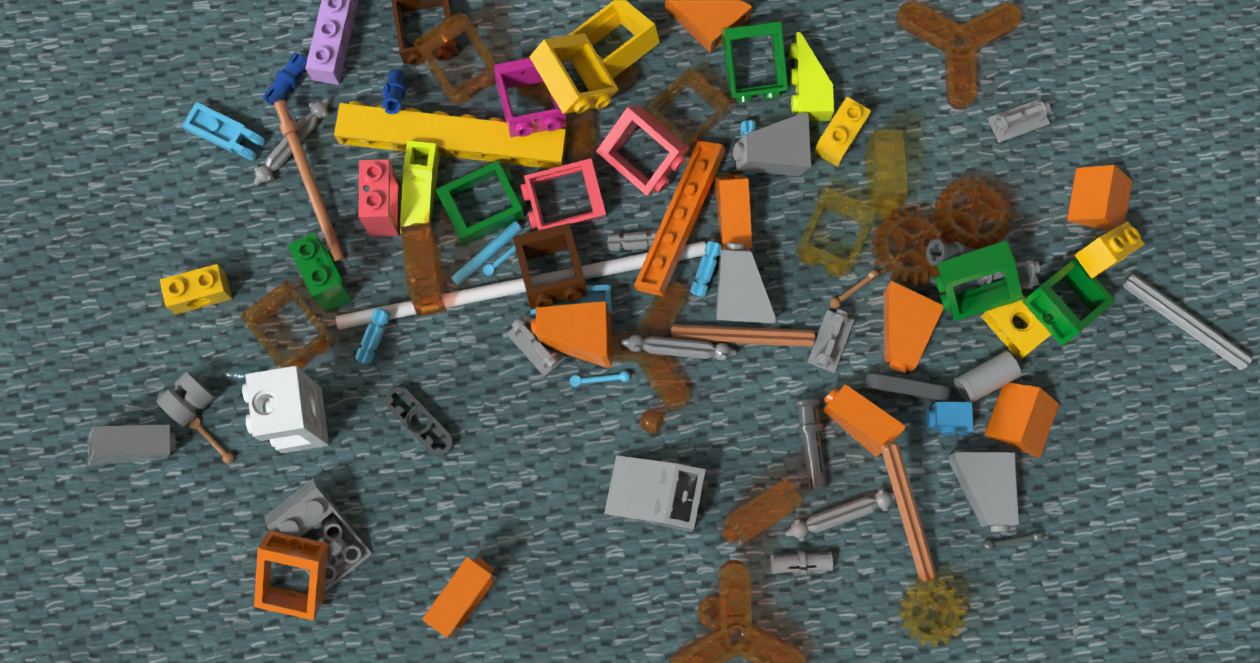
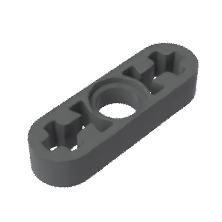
(913, 389)
(410, 400)

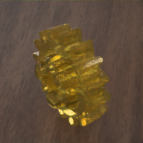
(944, 607)

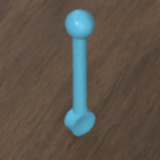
(489, 269)
(576, 381)

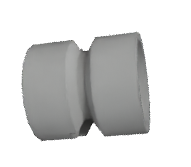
(185, 399)

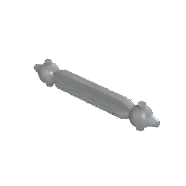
(283, 151)
(678, 347)
(840, 514)

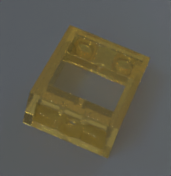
(886, 172)
(848, 208)

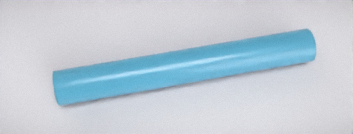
(486, 253)

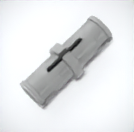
(801, 562)

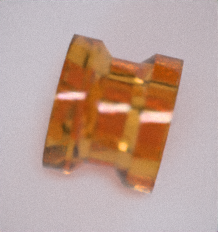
(708, 613)

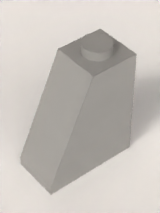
(777, 148)
(740, 287)
(129, 444)
(989, 486)

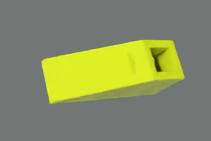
(811, 83)
(419, 182)

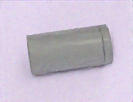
(987, 377)

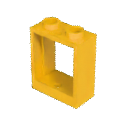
(609, 18)
(579, 50)

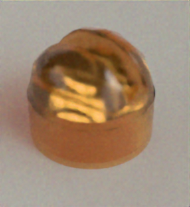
(649, 421)

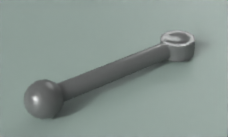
(989, 545)

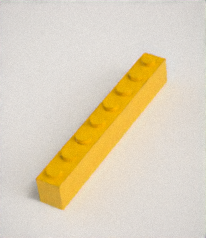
(455, 136)

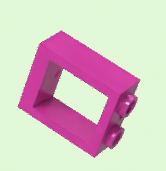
(518, 74)

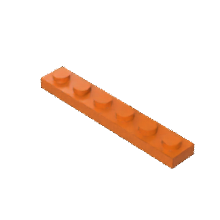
(679, 218)

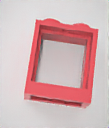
(609, 149)
(592, 187)
(381, 203)

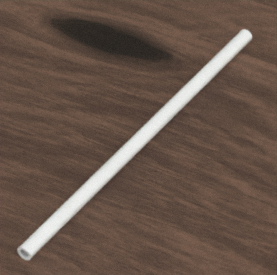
(515, 286)

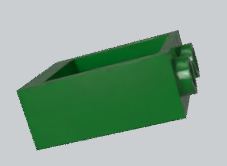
(769, 90)
(491, 224)
(974, 266)
(319, 272)
(1064, 322)

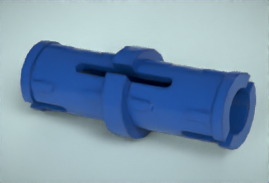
(286, 79)
(394, 91)

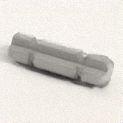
(630, 241)

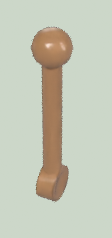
(836, 302)
(228, 457)

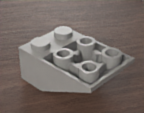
(655, 492)
(314, 516)

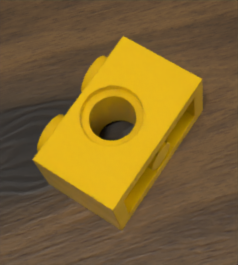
(842, 131)
(1109, 249)
(195, 289)
(1017, 340)

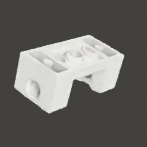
(292, 415)

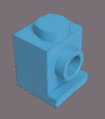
(951, 417)

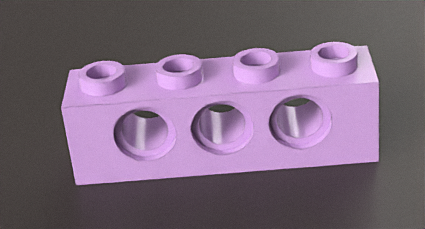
(331, 40)

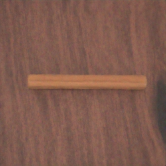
(744, 335)
(908, 510)

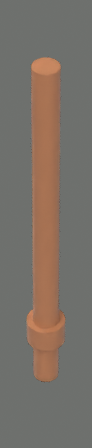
(290, 130)

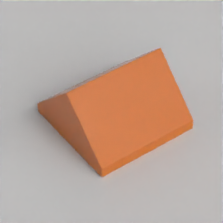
(1099, 197)
(1022, 418)

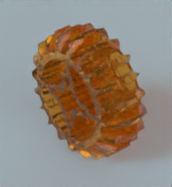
(974, 191)
(902, 239)

